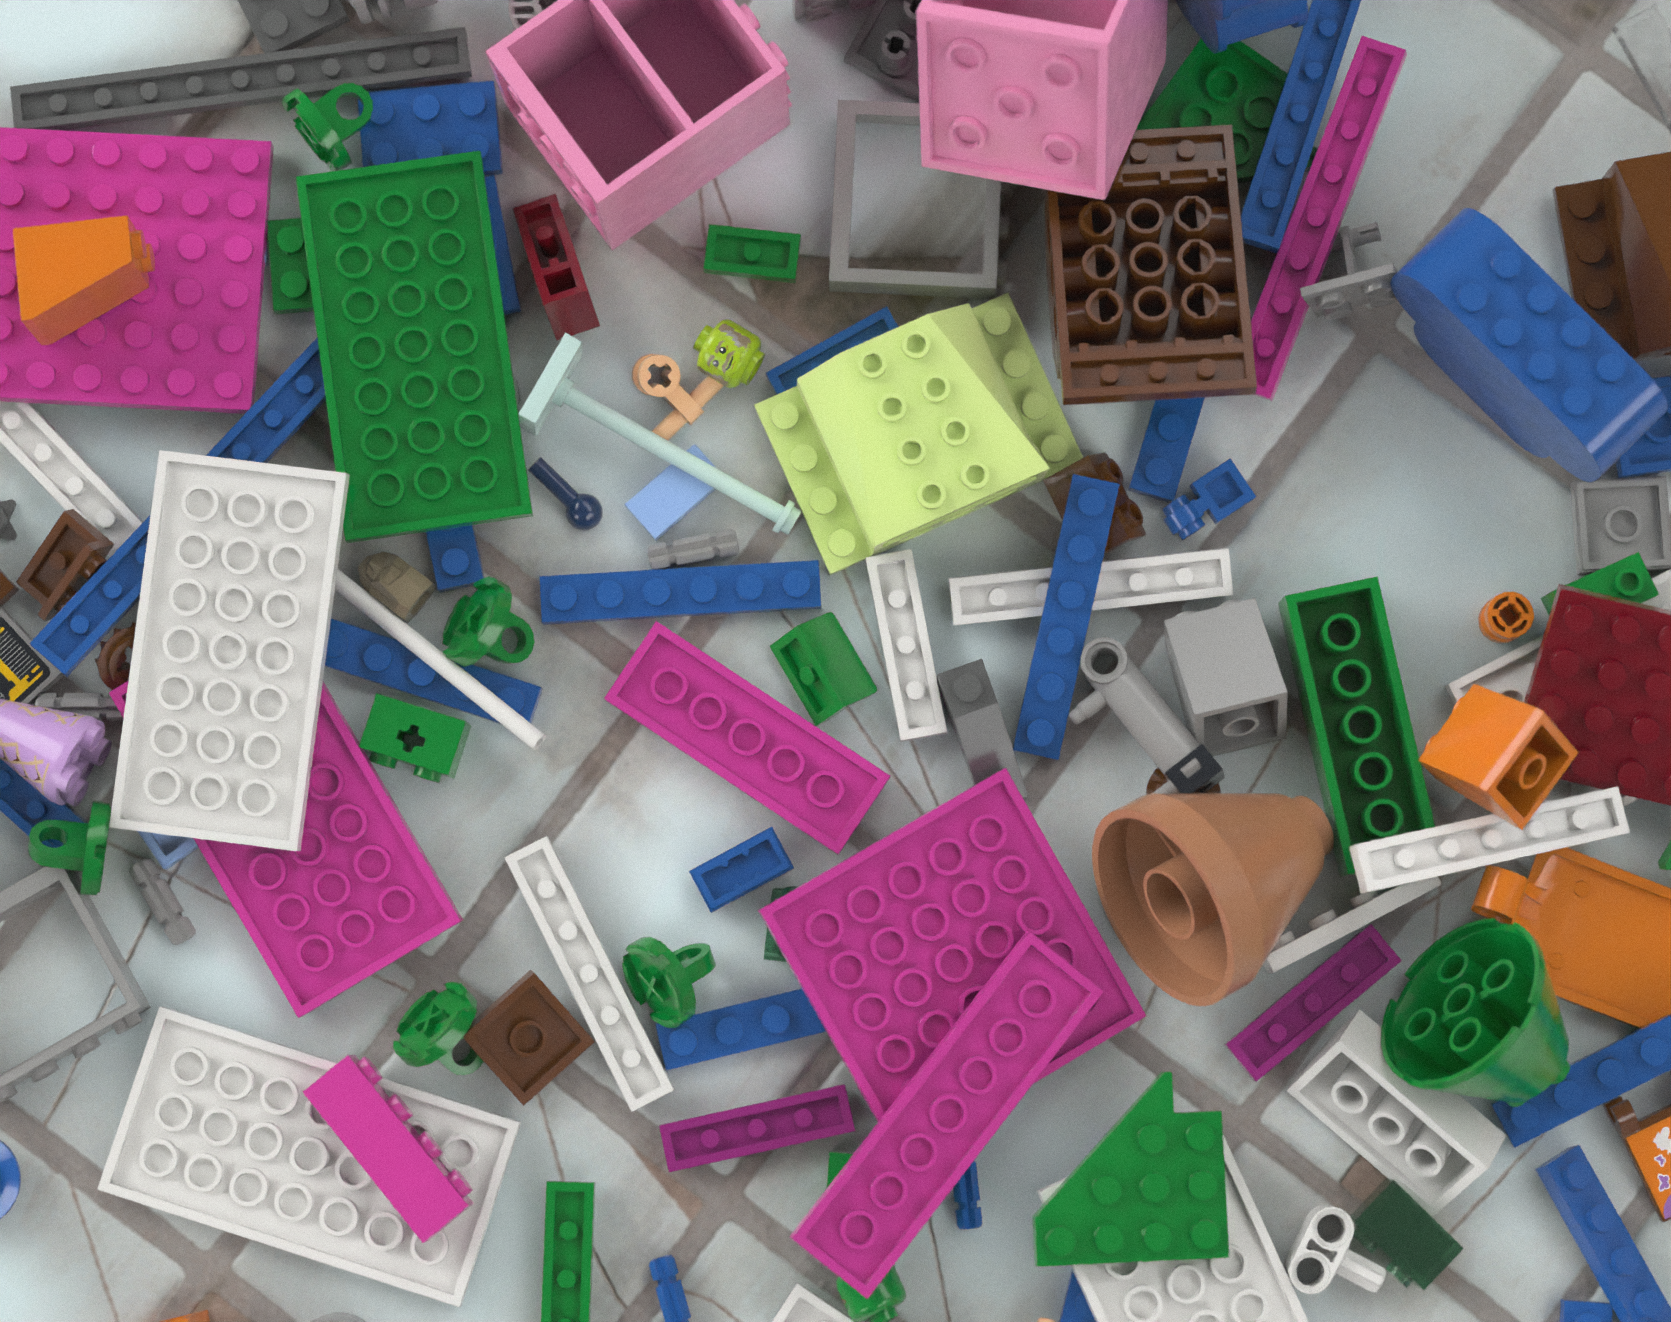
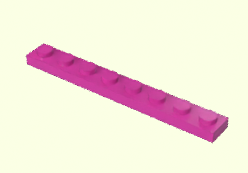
(1322, 207)

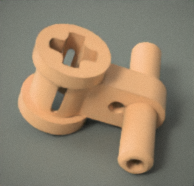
(686, 406)

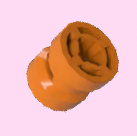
(1498, 621)

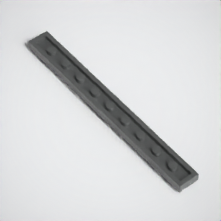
(240, 80)

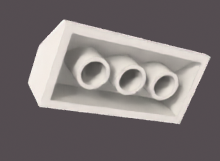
(1411, 1134)

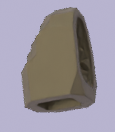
(395, 584)

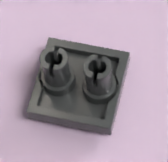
(888, 46)

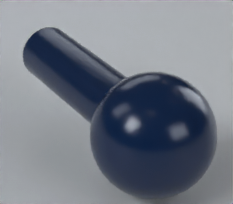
(582, 510)

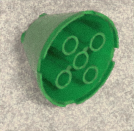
(1478, 1017)

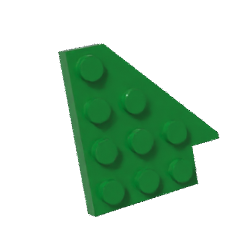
(1223, 89)
(1142, 1191)

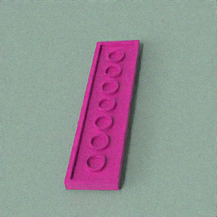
(946, 1114)

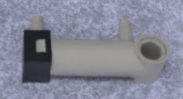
(1148, 719)

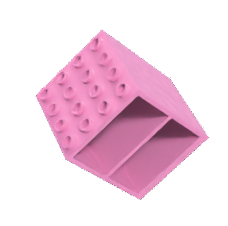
(1036, 87)
(641, 99)

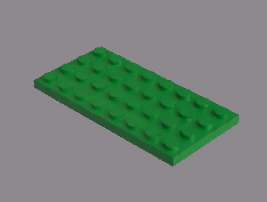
(414, 346)

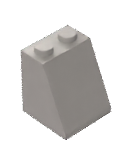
(1227, 676)

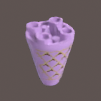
(52, 748)

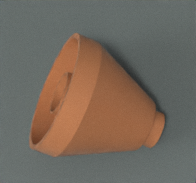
(1207, 883)

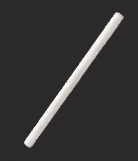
(437, 660)

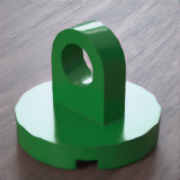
(323, 125)
(479, 623)
(82, 848)
(666, 978)
(435, 1027)

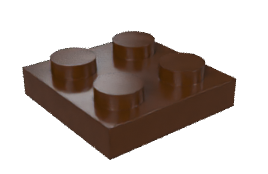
(527, 1037)

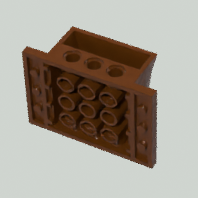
(1620, 251)
(1153, 276)

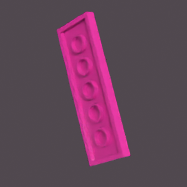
(747, 738)

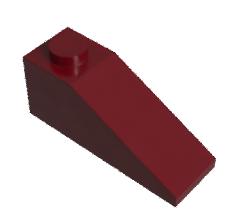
(556, 267)

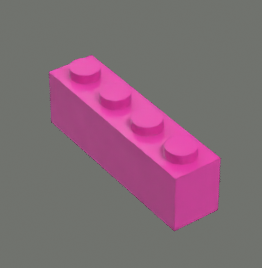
(389, 1146)

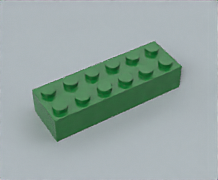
(1355, 715)

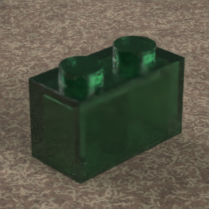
(1404, 1235)

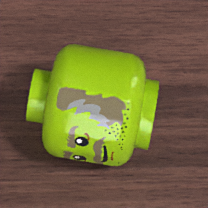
(729, 353)

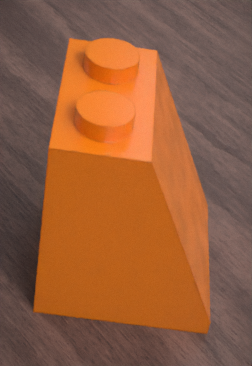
(78, 272)
(1499, 754)

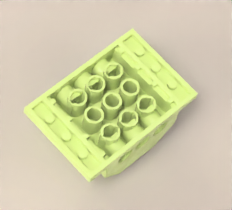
(917, 430)

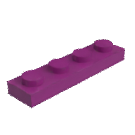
(1312, 1002)
(756, 1128)

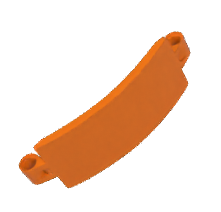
(1597, 930)

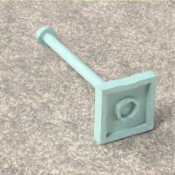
(557, 388)

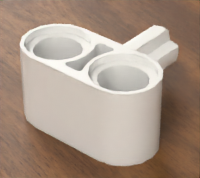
(1331, 1255)

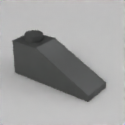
(978, 722)

